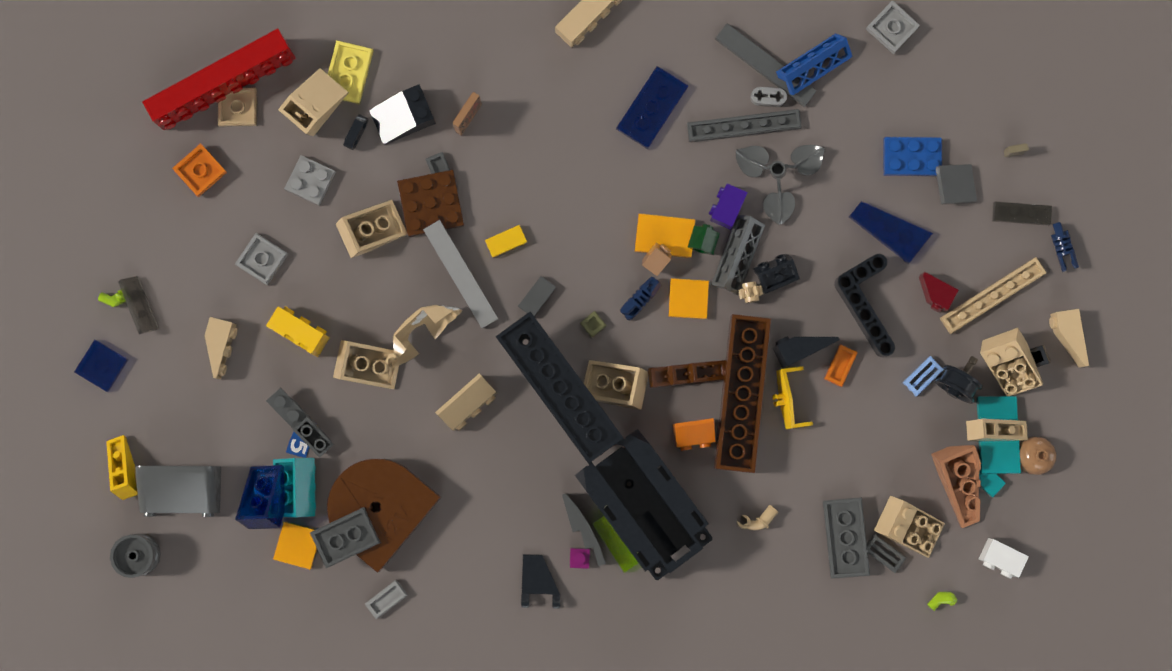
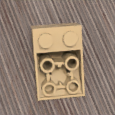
(313, 102)
(1011, 362)
(909, 526)

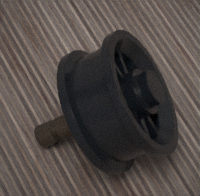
(959, 383)

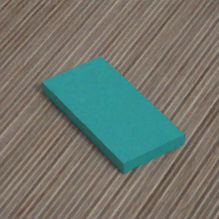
(998, 456)

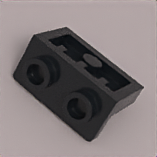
(776, 273)

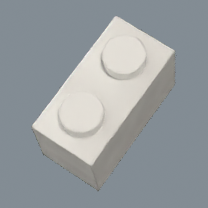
(1003, 558)

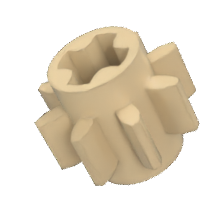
(750, 292)

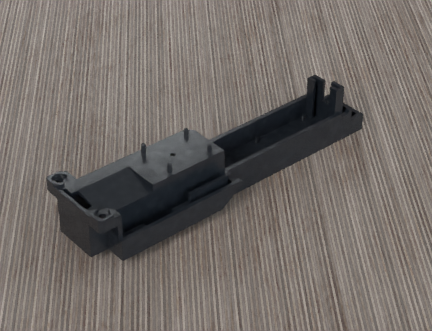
(653, 512)

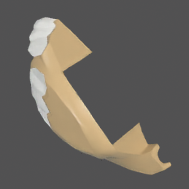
(435, 319)

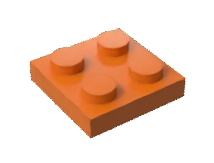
(199, 170)

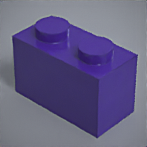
(728, 206)

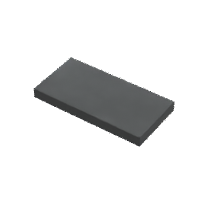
(846, 538)

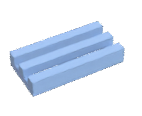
(917, 381)

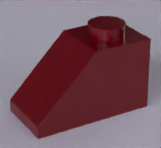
(937, 293)

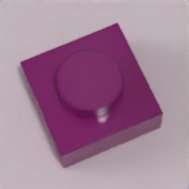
(579, 558)

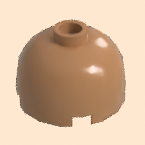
(1037, 455)

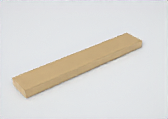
(993, 295)

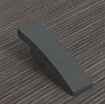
(579, 523)

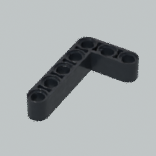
(864, 305)

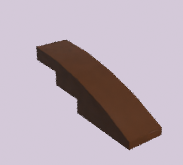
(686, 373)

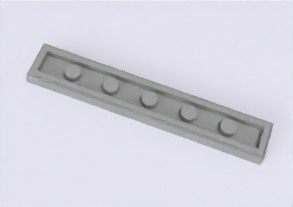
(460, 274)

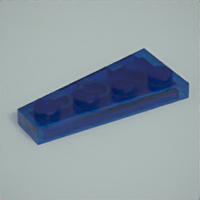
(893, 232)

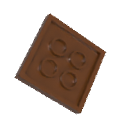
(430, 199)

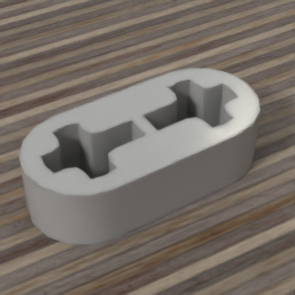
(767, 101)

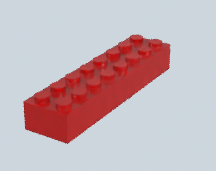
(219, 79)

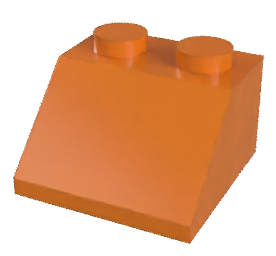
(694, 433)

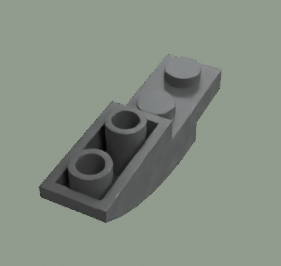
(300, 422)

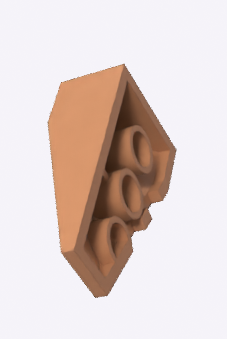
(959, 474)

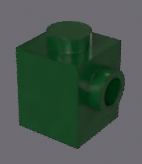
(703, 239)

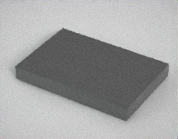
(345, 537)

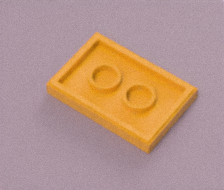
(664, 230)

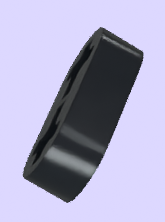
(355, 132)

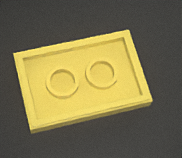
(350, 68)

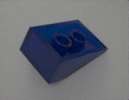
(263, 498)

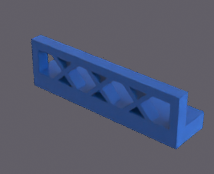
(815, 58)

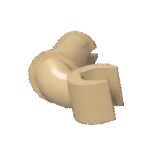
(761, 522)

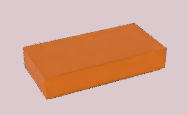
(840, 365)

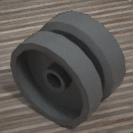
(123, 555)

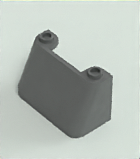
(178, 489)

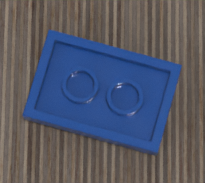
(911, 156)

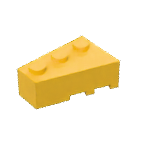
(298, 330)

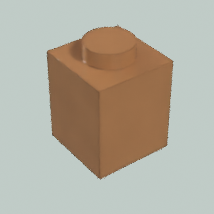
(657, 258)

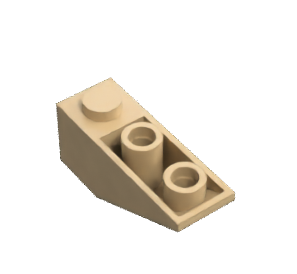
(218, 342)

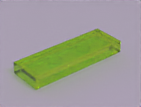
(615, 544)

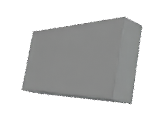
(386, 599)

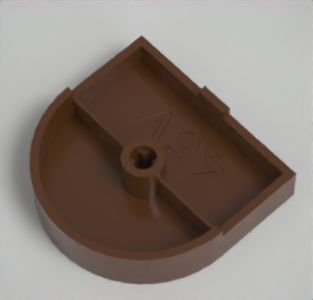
(403, 502)

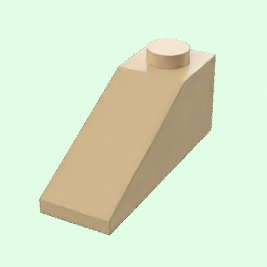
(1069, 331)
(996, 430)

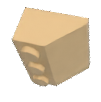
(466, 403)

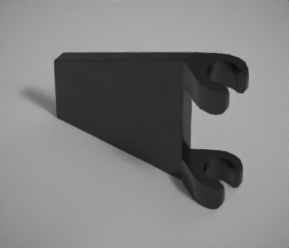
(537, 580)

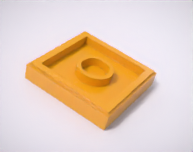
(688, 298)
(296, 546)

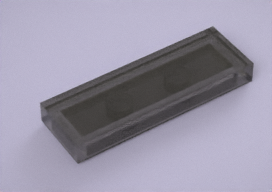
(1022, 213)
(138, 305)

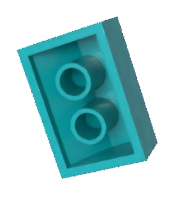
(299, 486)

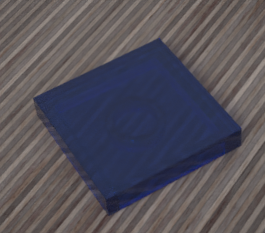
(101, 365)

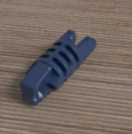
(1063, 246)
(640, 298)

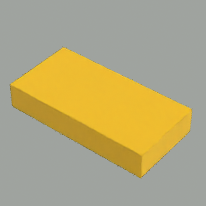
(506, 241)

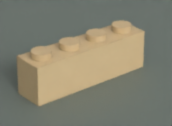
(583, 19)

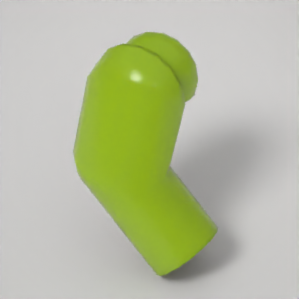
(112, 301)
(942, 598)

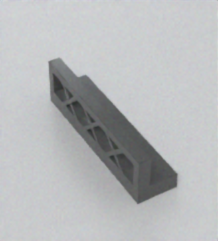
(735, 252)

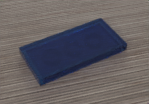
(652, 107)

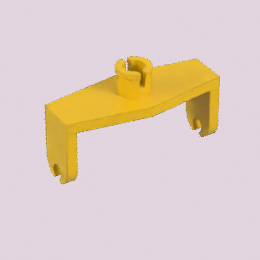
(785, 398)

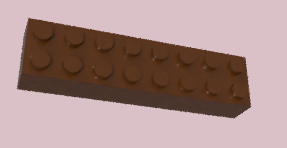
(742, 393)

